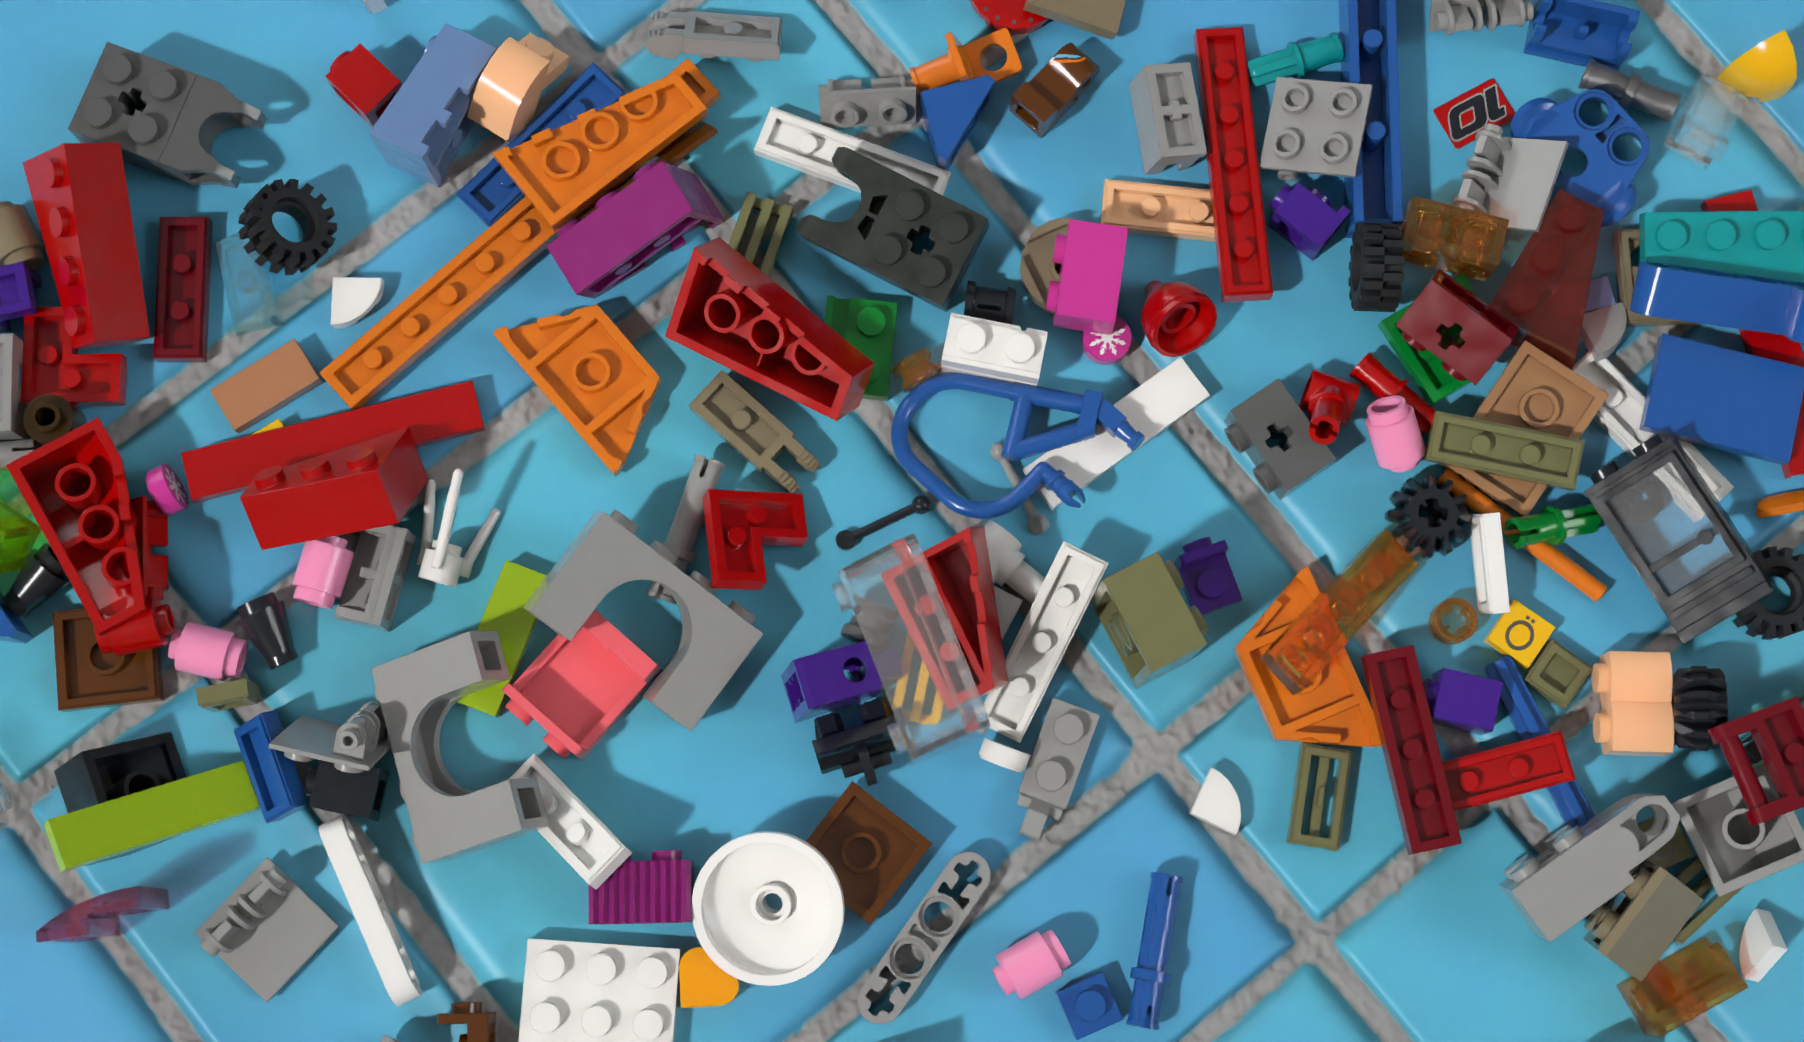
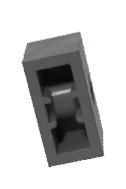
(1275, 414)

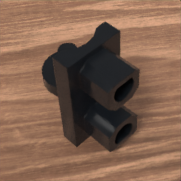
(857, 748)

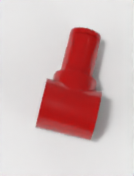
(1328, 404)

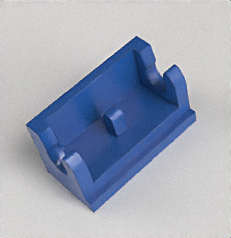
(1581, 31)

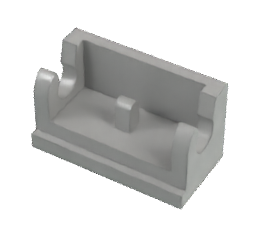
(1167, 117)
(376, 577)

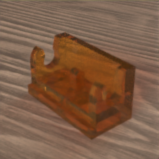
(1682, 987)

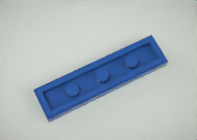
(492, 190)

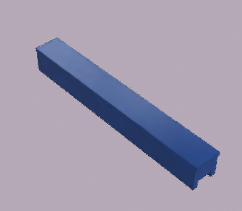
(1371, 58)

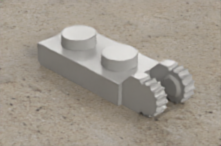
(714, 35)

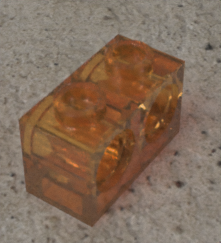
(1452, 238)

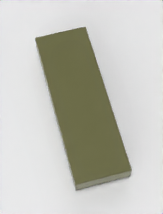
(1504, 450)

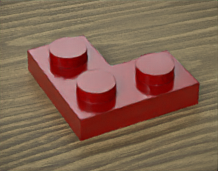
(57, 369)
(739, 527)

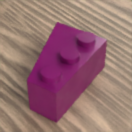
(632, 228)

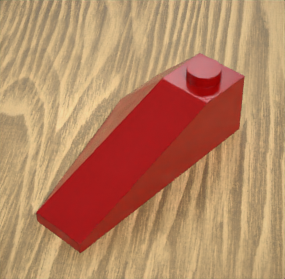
(85, 512)

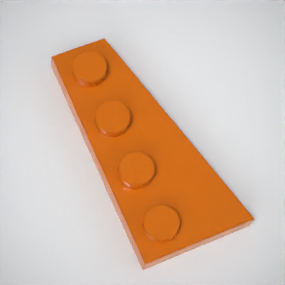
(586, 158)

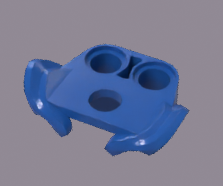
(1606, 179)

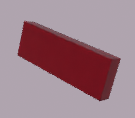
(183, 289)

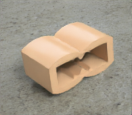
(1634, 703)

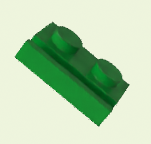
(870, 329)

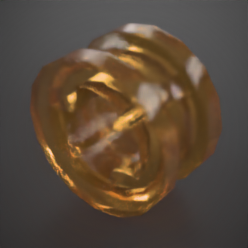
(916, 369)
(1465, 609)

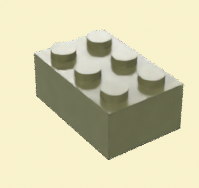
(1149, 619)

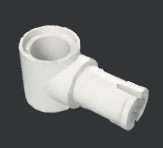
(1008, 562)

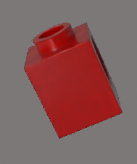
(363, 83)

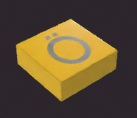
(1519, 634)

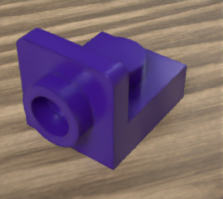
(1207, 575)

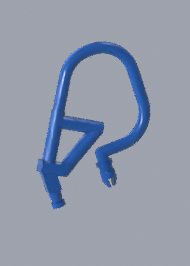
(1093, 411)

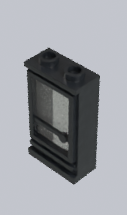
(1678, 537)

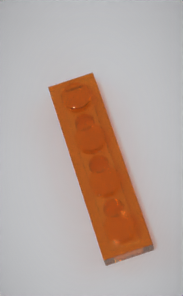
(1338, 612)

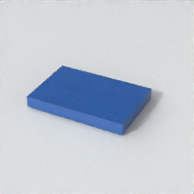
(1723, 399)

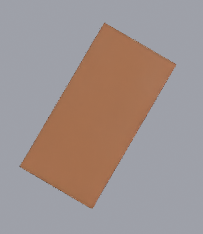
(266, 386)

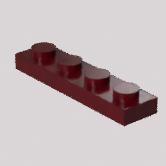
(1410, 750)

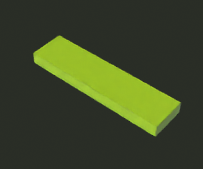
(151, 816)

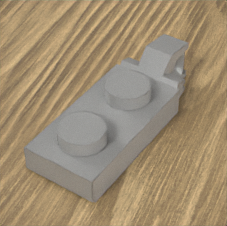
(1054, 764)

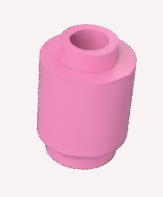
(1394, 434)
(322, 571)
(208, 651)
(1031, 964)

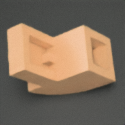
(513, 83)

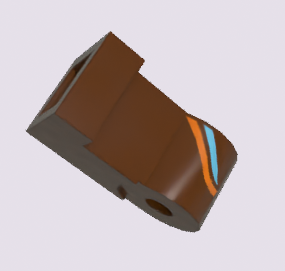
(1053, 89)

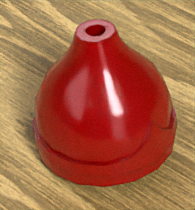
(1176, 317)

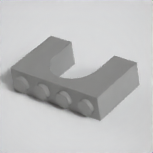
(713, 634)
(414, 702)

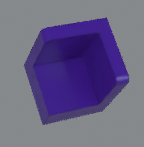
(17, 293)

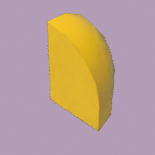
(1765, 69)

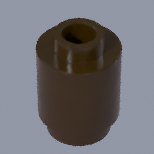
(51, 418)

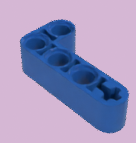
(1719, 299)

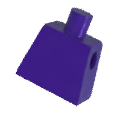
(819, 684)

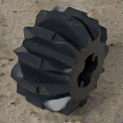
(1439, 505)
(1698, 705)

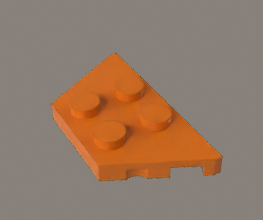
(588, 376)
(1331, 706)

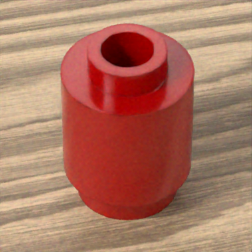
(141, 633)

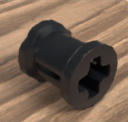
(990, 303)

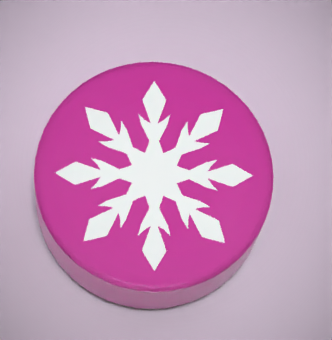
(1108, 348)
(166, 490)

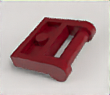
(1780, 740)

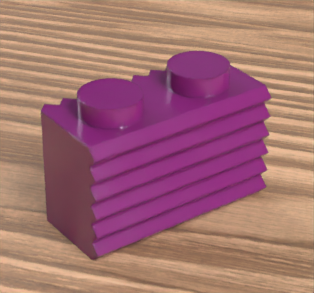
(645, 892)

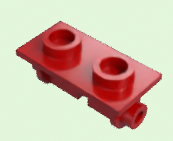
(151, 531)

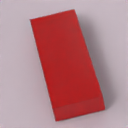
(1508, 771)

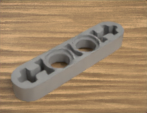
(919, 934)

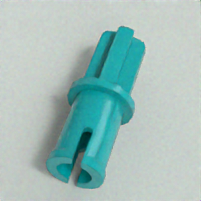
(1295, 60)

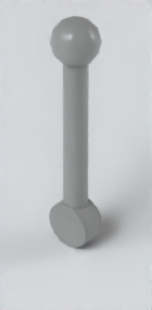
(1037, 522)

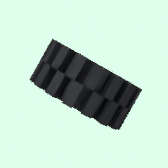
(300, 206)
(1376, 267)
(1790, 620)

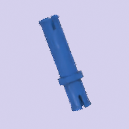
(1154, 951)

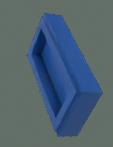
(271, 773)

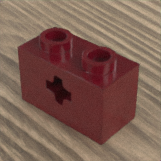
(1475, 347)

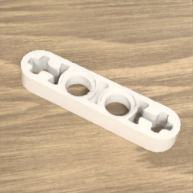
(370, 910)

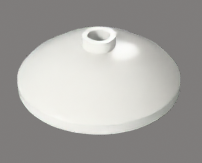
(747, 934)

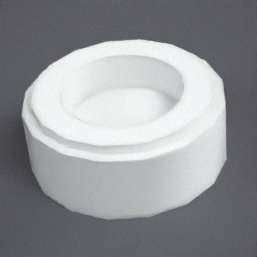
(1004, 755)

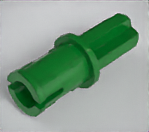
(1552, 525)

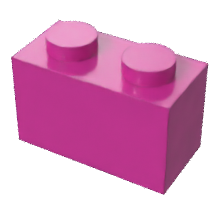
(1089, 276)

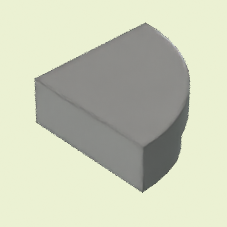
(1604, 330)

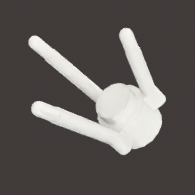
(440, 560)

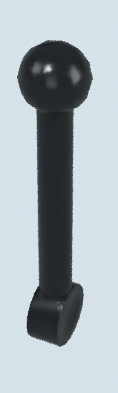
(846, 539)

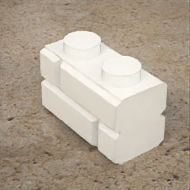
(993, 349)

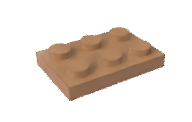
(1536, 396)

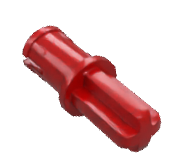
(1384, 383)

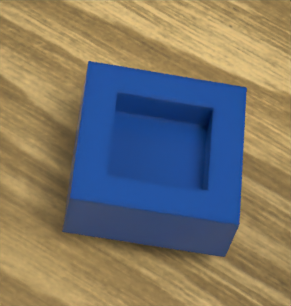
(1089, 1005)

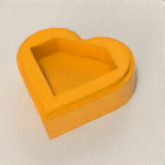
(704, 982)

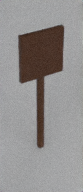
(674, 151)

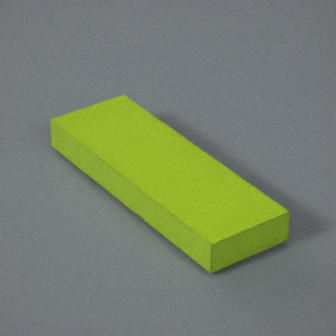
(514, 628)

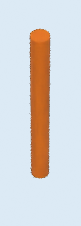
(1543, 551)

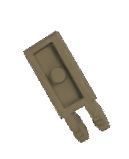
(750, 429)

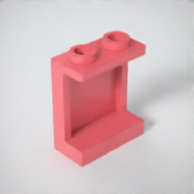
(581, 686)

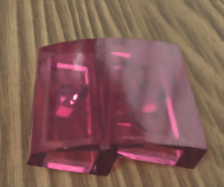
(100, 915)

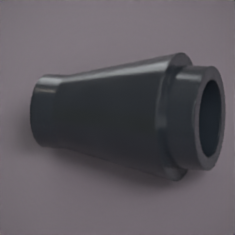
(36, 582)
(269, 629)

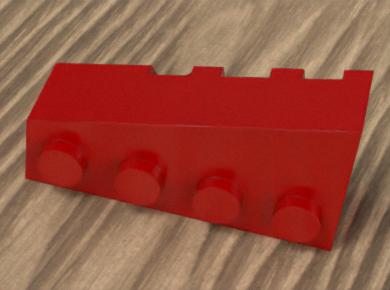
(90, 242)
(764, 333)

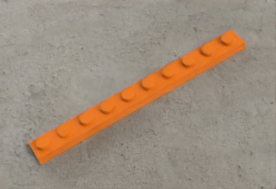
(457, 289)

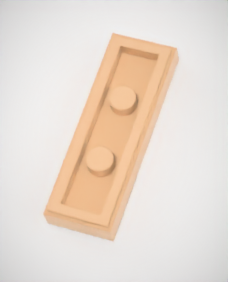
(1158, 210)

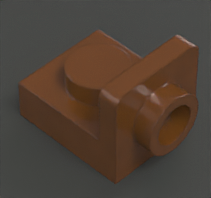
(480, 1025)

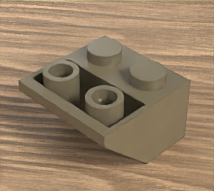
(1641, 919)

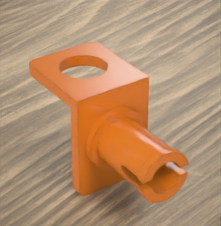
(964, 62)

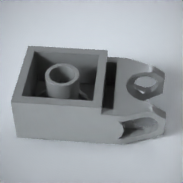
(1586, 864)

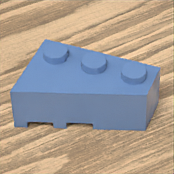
(430, 111)

